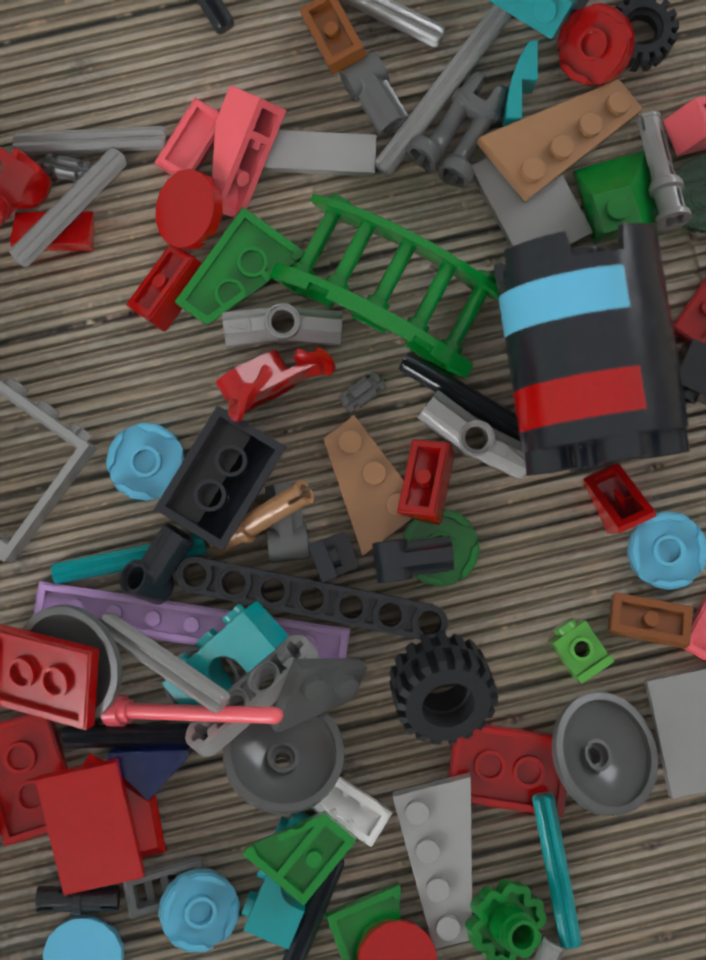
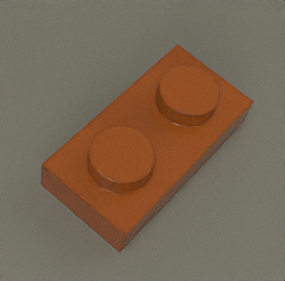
(333, 34)
(650, 620)

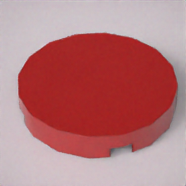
(595, 44)
(188, 209)
(396, 941)

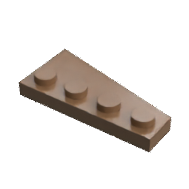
(554, 140)

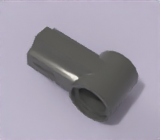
(369, 84)
(289, 536)

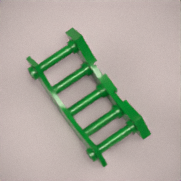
(374, 309)

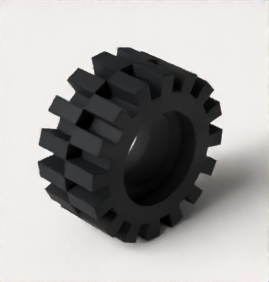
(664, 28)

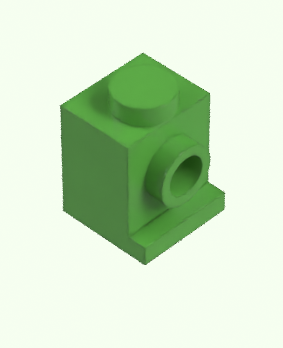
(589, 664)

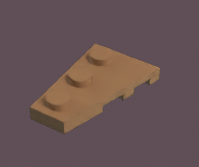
(366, 482)

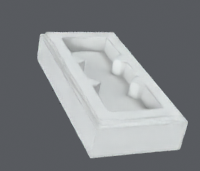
(355, 811)

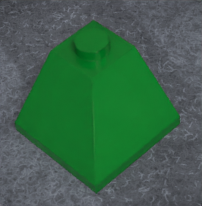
(616, 195)

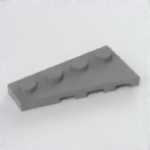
(439, 847)

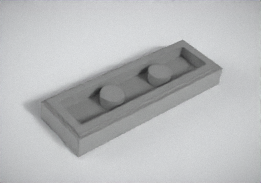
(322, 153)

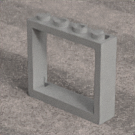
(74, 435)

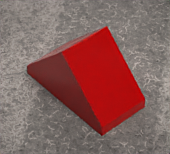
(617, 499)

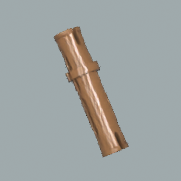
(269, 514)

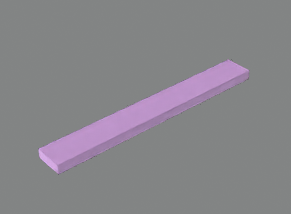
(180, 620)

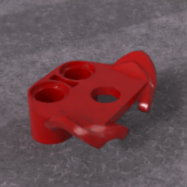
(21, 183)
(269, 378)

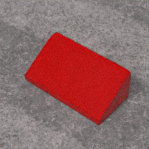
(75, 237)
(162, 286)
(426, 480)

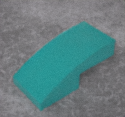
(522, 82)

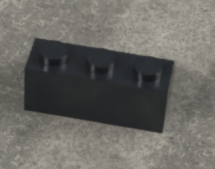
(220, 478)

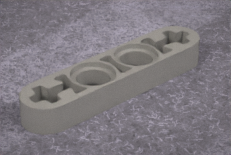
(248, 690)

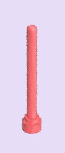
(126, 710)

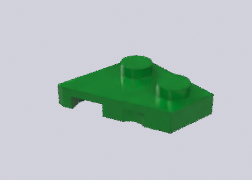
(302, 854)

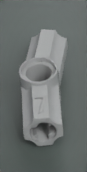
(309, 327)
(452, 424)

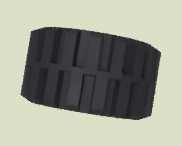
(447, 713)

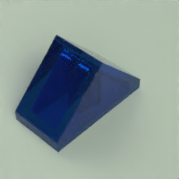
(149, 766)

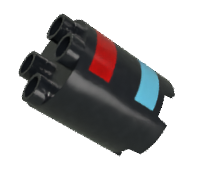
(591, 351)

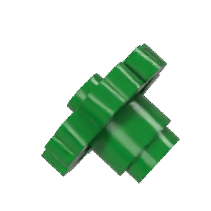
(506, 921)

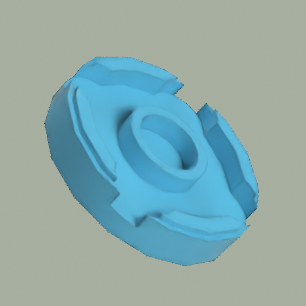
(144, 460)
(667, 550)
(199, 910)
(84, 939)

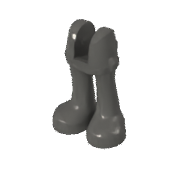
(466, 104)

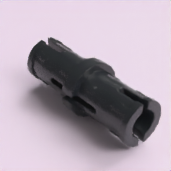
(98, 899)

